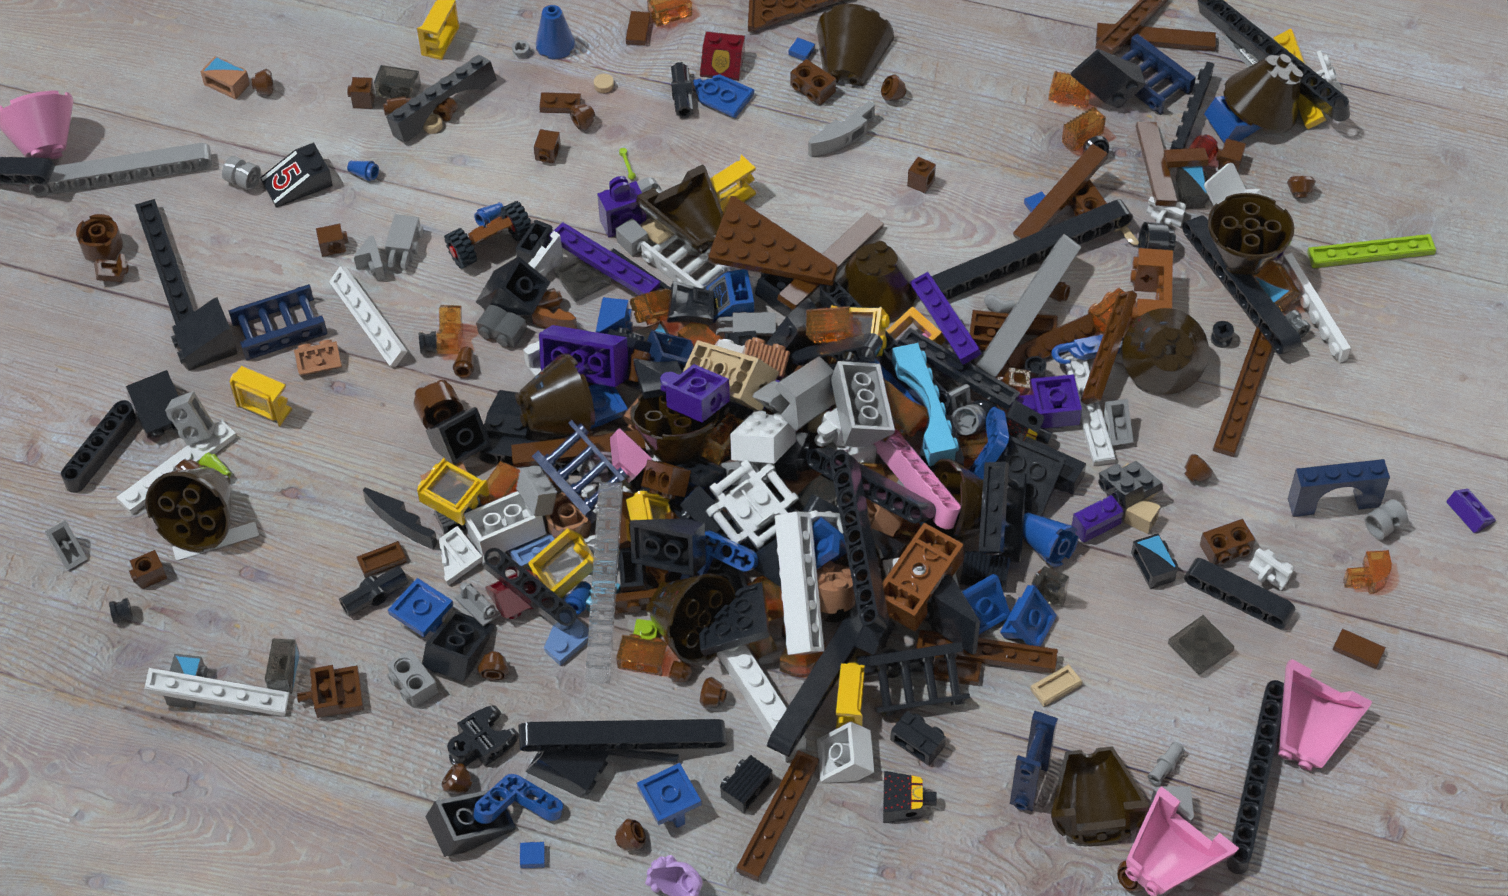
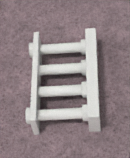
(668, 267)

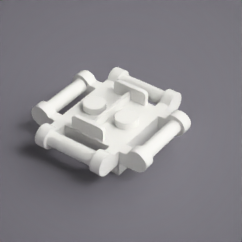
(750, 504)

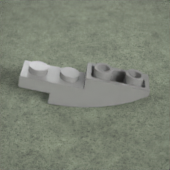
(840, 135)

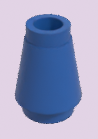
(365, 169)
(487, 214)
(579, 596)

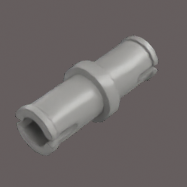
(1166, 763)

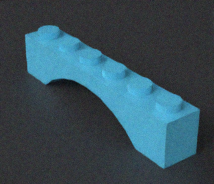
(912, 369)

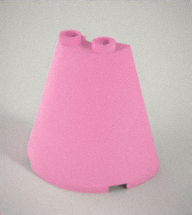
(1315, 717)
(1172, 849)

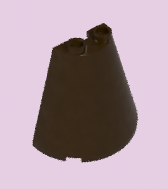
(852, 42)
(687, 209)
(1097, 798)

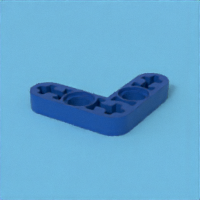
(997, 440)
(711, 552)
(545, 806)

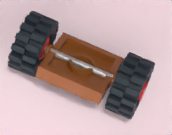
(462, 247)

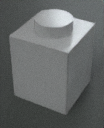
(630, 236)

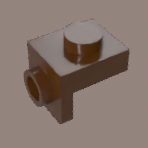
(111, 270)

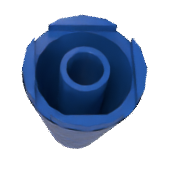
(554, 34)
(1050, 538)

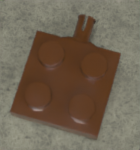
(985, 326)
(334, 690)

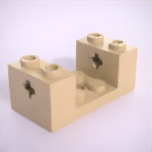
(744, 372)

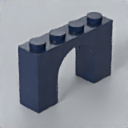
(1311, 483)

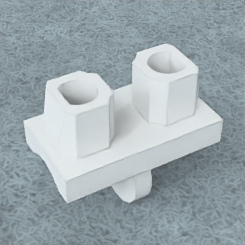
(1167, 214)
(1270, 569)

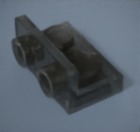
(1051, 585)

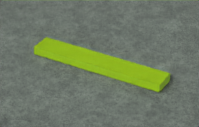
(1371, 251)

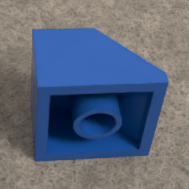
(1226, 122)
(614, 314)

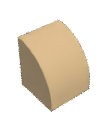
(1142, 515)

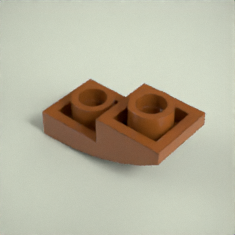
(545, 318)

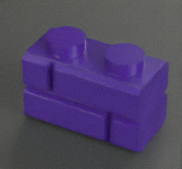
(1097, 518)

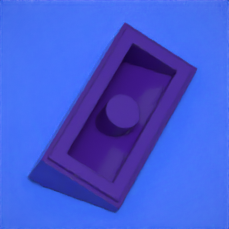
(1470, 510)

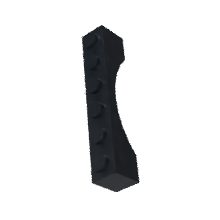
(410, 118)

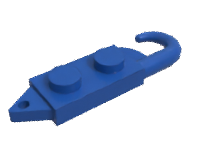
(1081, 348)

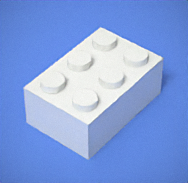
(762, 438)
(503, 524)

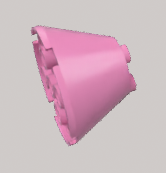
(38, 123)

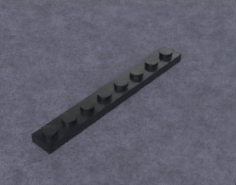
(164, 260)

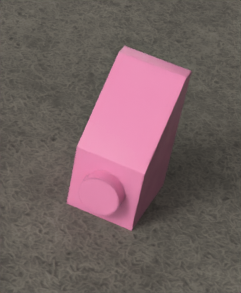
(627, 454)

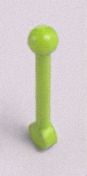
(623, 152)

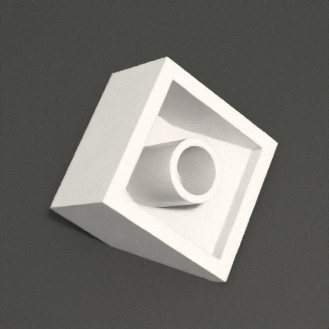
(845, 754)

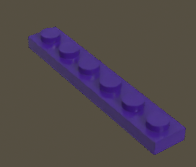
(605, 261)
(945, 318)

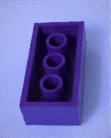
(598, 355)

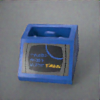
(732, 294)

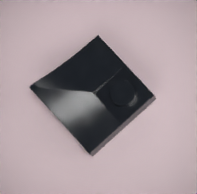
(690, 304)
(649, 375)

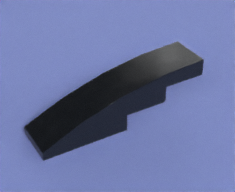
(395, 515)

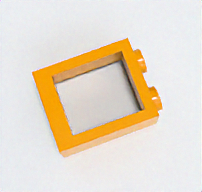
(919, 321)

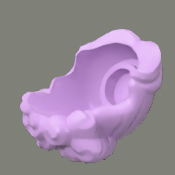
(673, 877)

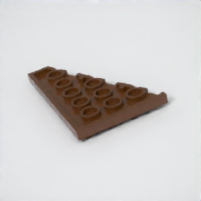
(769, 12)
(760, 245)

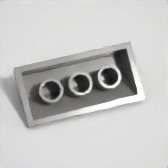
(861, 403)

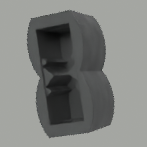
(501, 326)

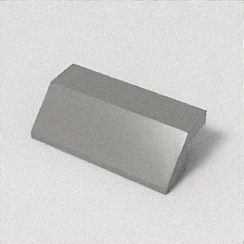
(808, 392)

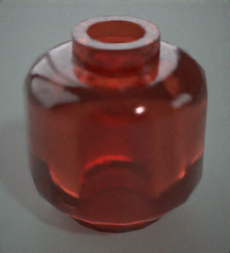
(1207, 142)

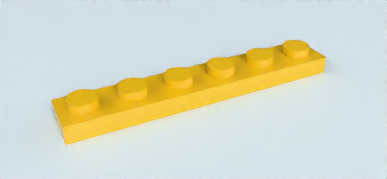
(1310, 112)

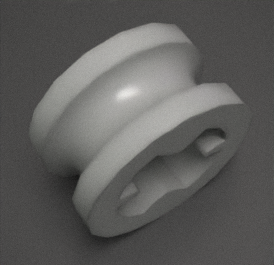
(523, 45)

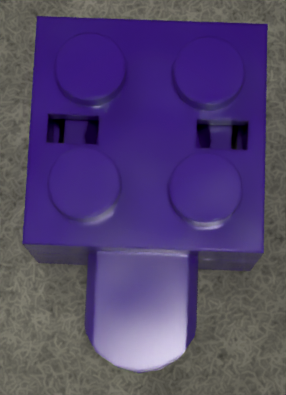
(619, 205)
(695, 392)
(1055, 400)

